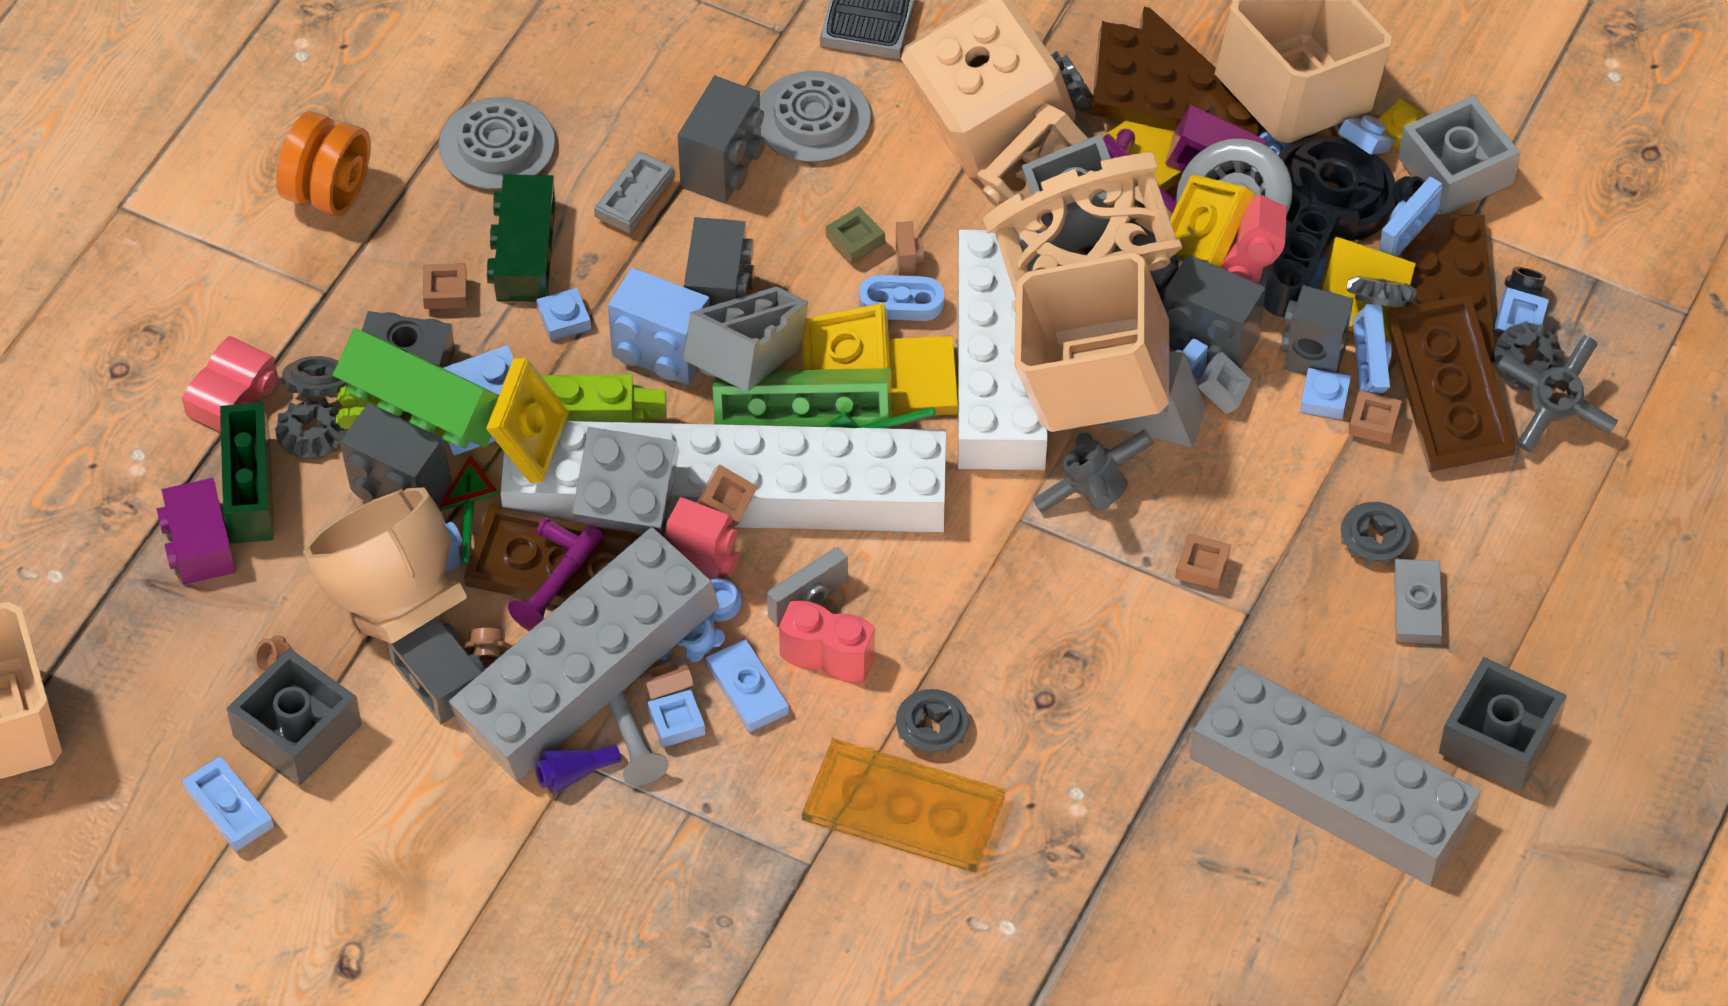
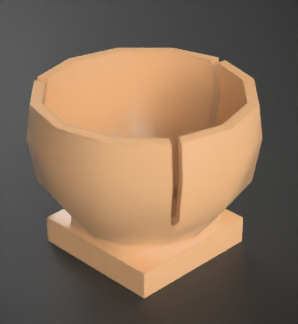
(387, 564)

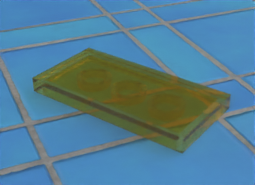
(904, 805)

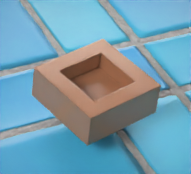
(908, 249)
(445, 286)
(1375, 417)
(727, 493)
(1203, 561)
(666, 678)

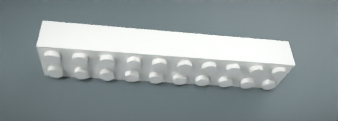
(802, 474)

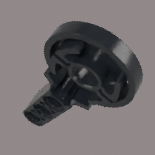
(1326, 212)

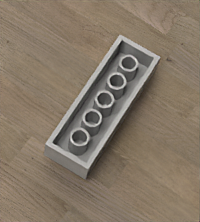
(584, 653)
(1335, 774)

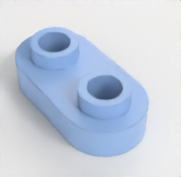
(903, 295)

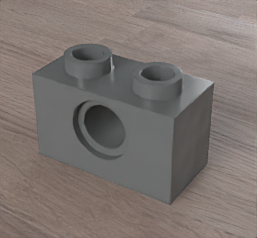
(1316, 330)
(422, 337)

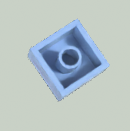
(652, 324)

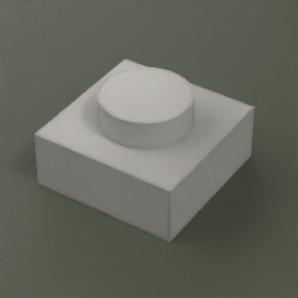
(1224, 383)

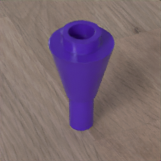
(565, 767)

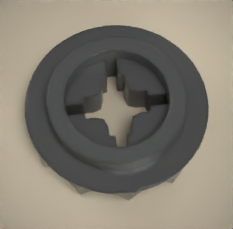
(1075, 85)
(1381, 291)
(1521, 337)
(312, 377)
(316, 441)
(1386, 521)
(938, 706)

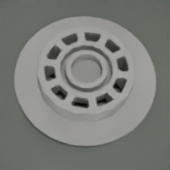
(812, 106)
(496, 132)
(1242, 155)

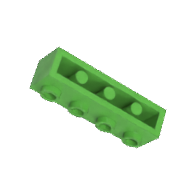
(417, 387)
(806, 398)

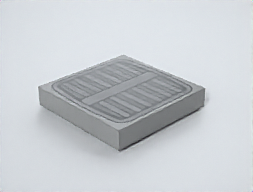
(867, 26)

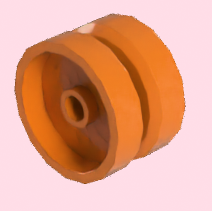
(323, 163)

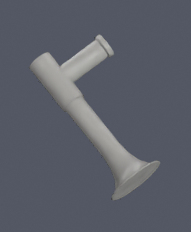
(643, 765)

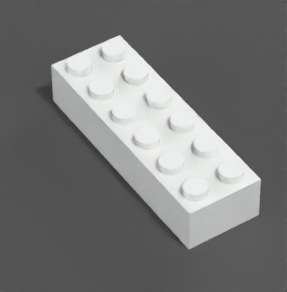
(994, 410)

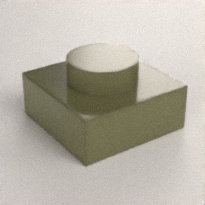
(855, 234)

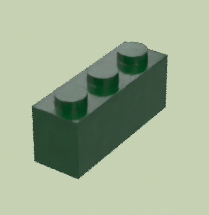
(522, 237)
(246, 473)

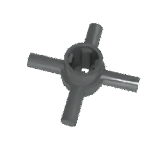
(1566, 380)
(1094, 472)

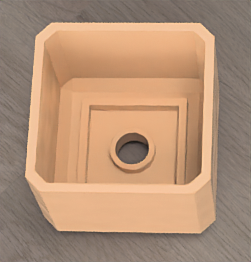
(1302, 62)
(988, 105)
(1092, 342)
(26, 719)

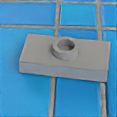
(634, 192)
(809, 584)
(1417, 601)

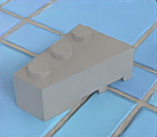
(746, 336)
(1183, 414)

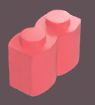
(1257, 239)
(232, 376)
(704, 538)
(827, 641)

